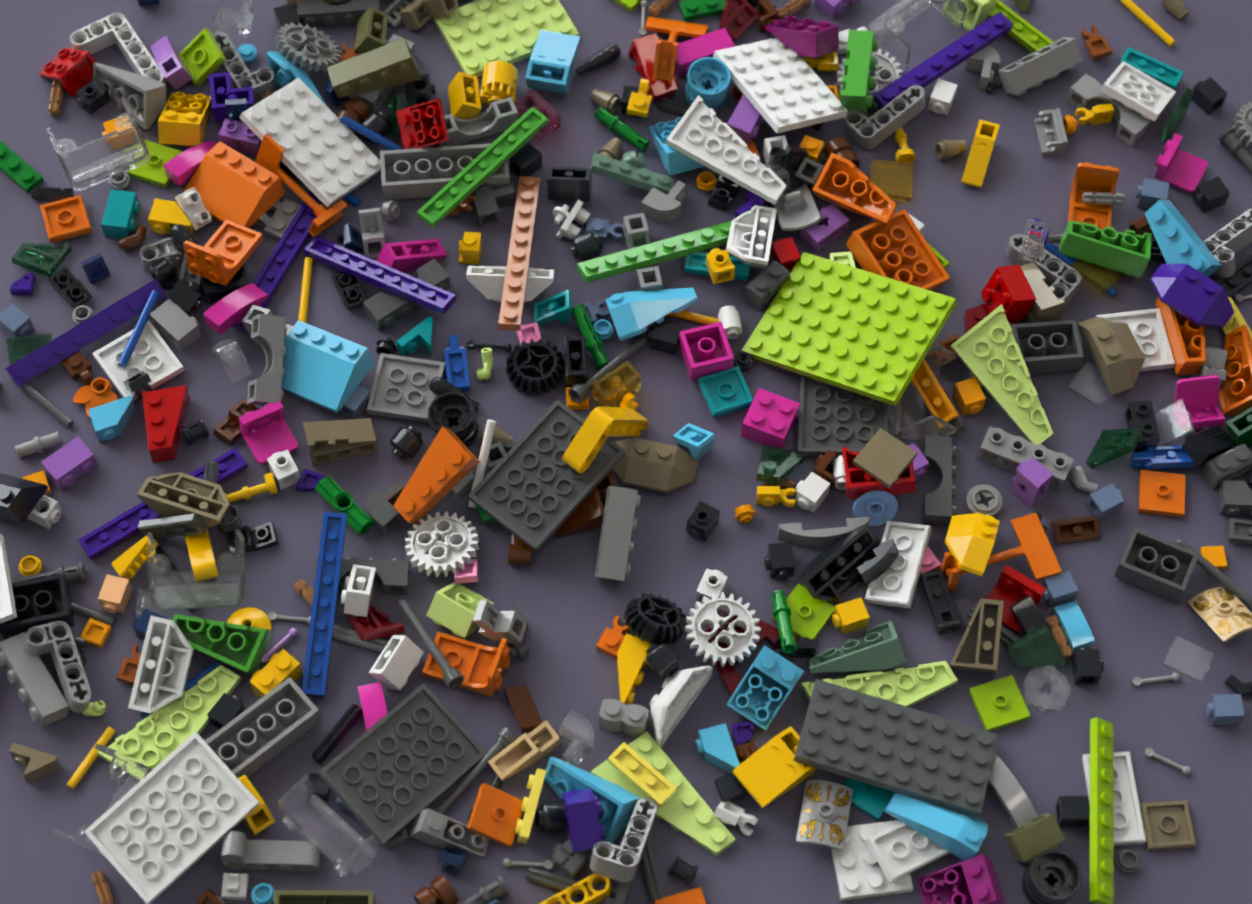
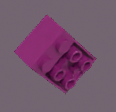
(806, 36)
(963, 883)

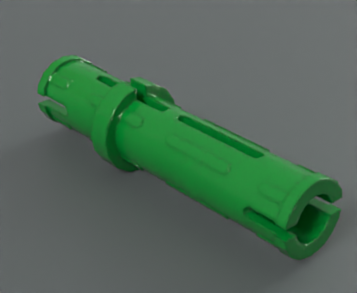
(615, 124)
(593, 343)
(782, 614)

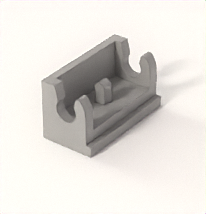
(1051, 132)

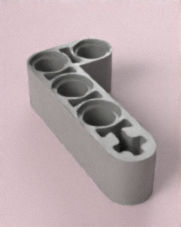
(240, 75)
(909, 104)
(1229, 241)
(1057, 279)
(63, 666)
(268, 855)
(623, 860)

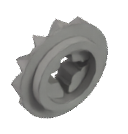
(987, 493)

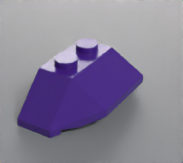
(1192, 295)

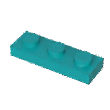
(1156, 69)
(696, 264)

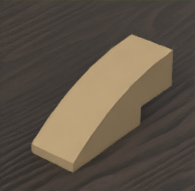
(525, 751)

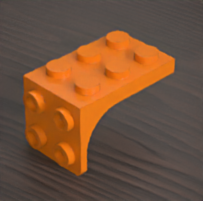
(1092, 179)
(223, 252)
(476, 662)

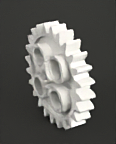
(885, 68)
(441, 544)
(737, 643)

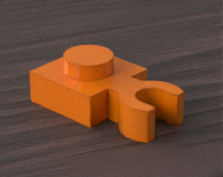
(612, 639)

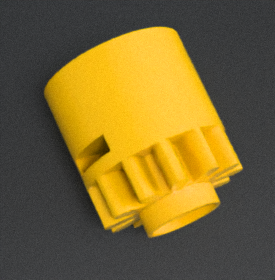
(498, 82)

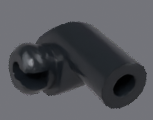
(1244, 689)

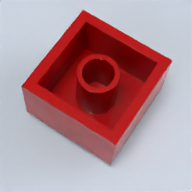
(1012, 290)

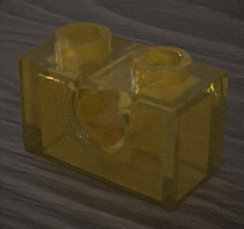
(616, 384)

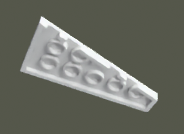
(719, 148)

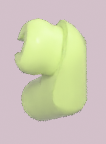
(487, 360)
(94, 708)

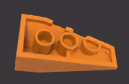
(852, 190)
(1237, 387)

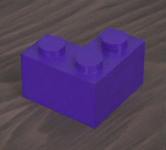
(222, 90)
(582, 817)

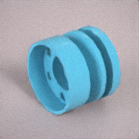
(709, 80)

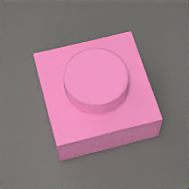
(527, 332)
(930, 562)
(469, 574)

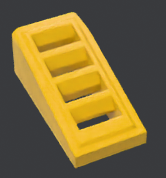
(132, 560)

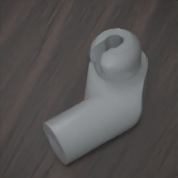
(1080, 480)

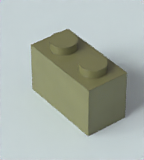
(371, 30)
(1034, 838)

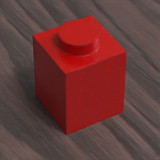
(785, 253)

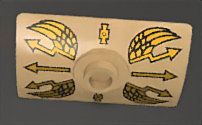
(1222, 612)

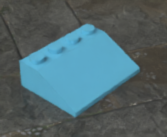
(323, 366)

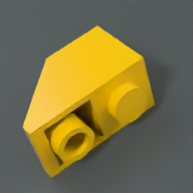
(165, 215)
(260, 816)

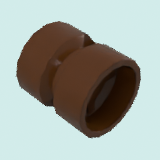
(355, 110)
(841, 147)
(438, 893)

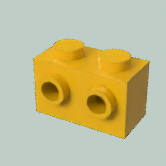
(464, 96)
(278, 669)

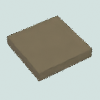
(885, 458)
(1167, 825)

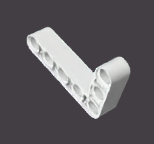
(117, 30)

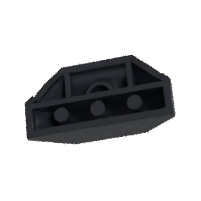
(835, 570)

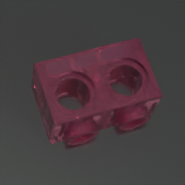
(533, 99)

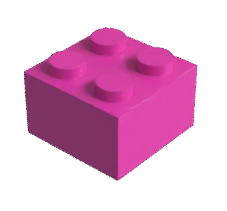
(705, 350)
(770, 419)

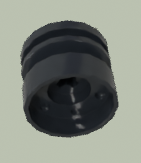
(455, 413)
(1059, 870)

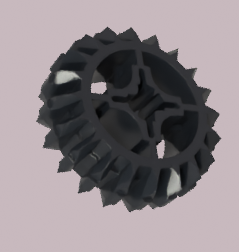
(529, 376)
(655, 619)

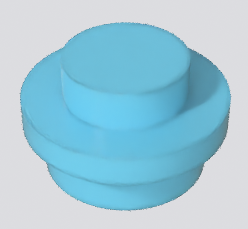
(247, 52)
(603, 329)
(263, 894)

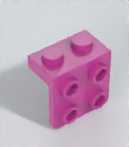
(1179, 167)
(1201, 400)
(267, 432)

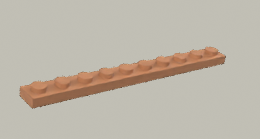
(519, 254)

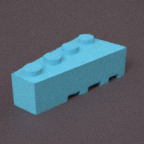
(1178, 240)

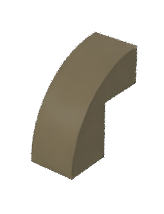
(420, 11)

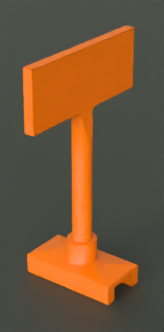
(667, 50)
(270, 157)
(1033, 546)

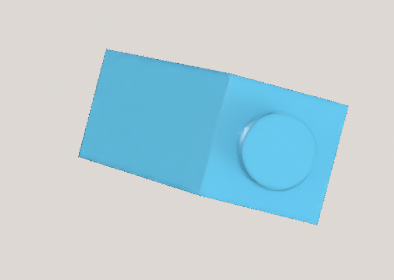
(112, 418)
(717, 747)

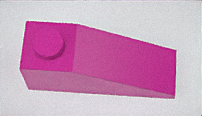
(411, 254)

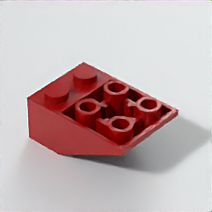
(423, 125)

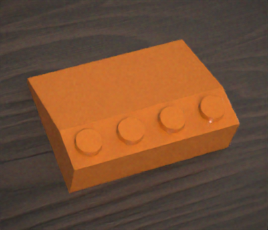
(235, 186)
(897, 252)

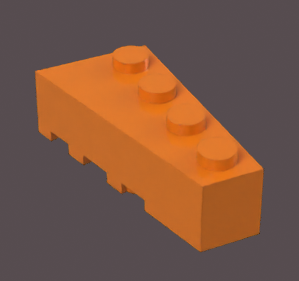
(1185, 340)
(435, 476)

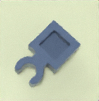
(603, 229)
(593, 312)

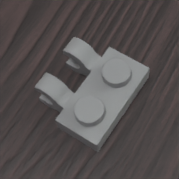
(284, 214)

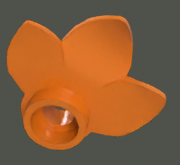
(92, 397)

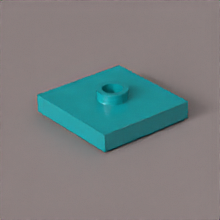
(725, 392)
(869, 798)

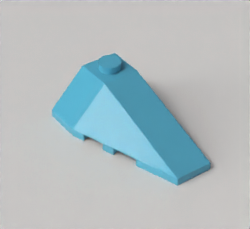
(286, 72)
(638, 309)
(615, 801)
(948, 828)

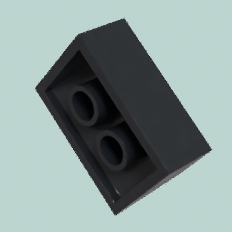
(18, 497)

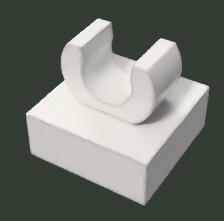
(235, 886)

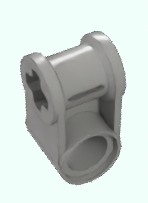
(158, 252)

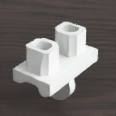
(193, 208)
(577, 213)

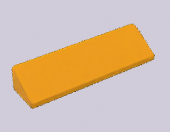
(933, 393)

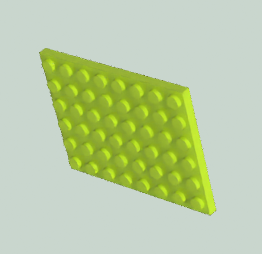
(850, 328)

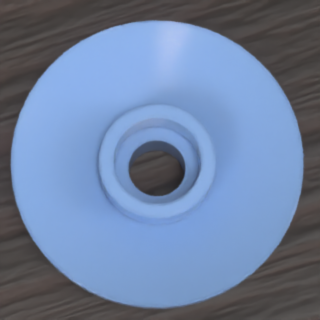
(877, 505)

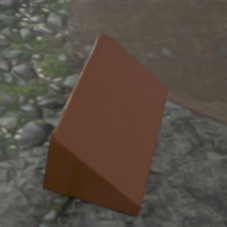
(1075, 529)
(522, 707)

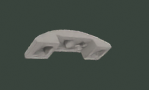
(818, 537)
(1010, 793)

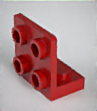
(71, 68)
(1012, 588)

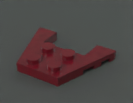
(728, 673)

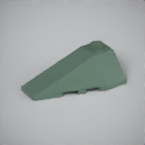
(874, 651)

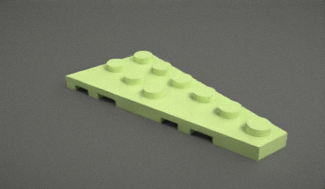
(999, 366)
(900, 685)
(171, 725)
(685, 809)

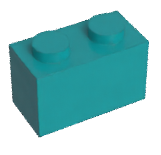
(120, 214)

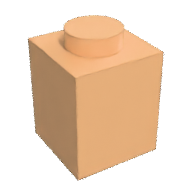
(114, 594)

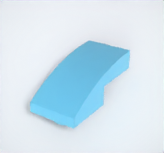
(1074, 625)

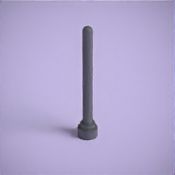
(579, 391)
(1219, 576)
(452, 676)
(504, 739)

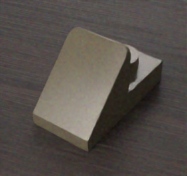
(37, 762)

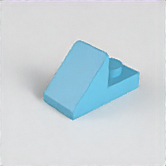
(695, 439)

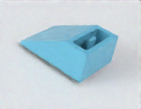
(552, 62)
(672, 160)
(765, 687)

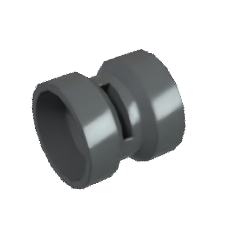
(230, 521)

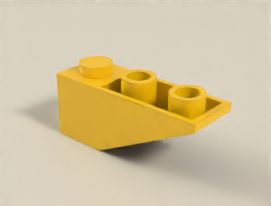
(980, 153)
(630, 666)

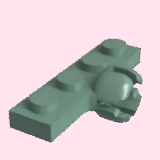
(631, 171)

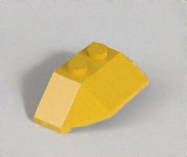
(972, 540)

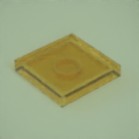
(893, 178)
(1097, 276)

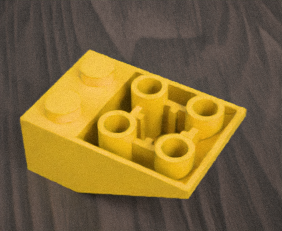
(184, 119)
(772, 770)

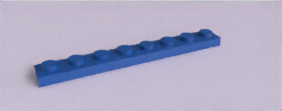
(324, 604)

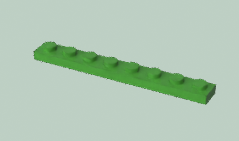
(482, 167)
(654, 252)

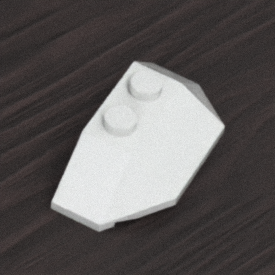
(752, 236)
(490, 281)
(161, 666)
(676, 699)

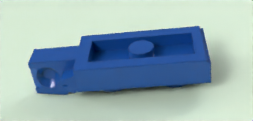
(457, 365)
(1162, 458)

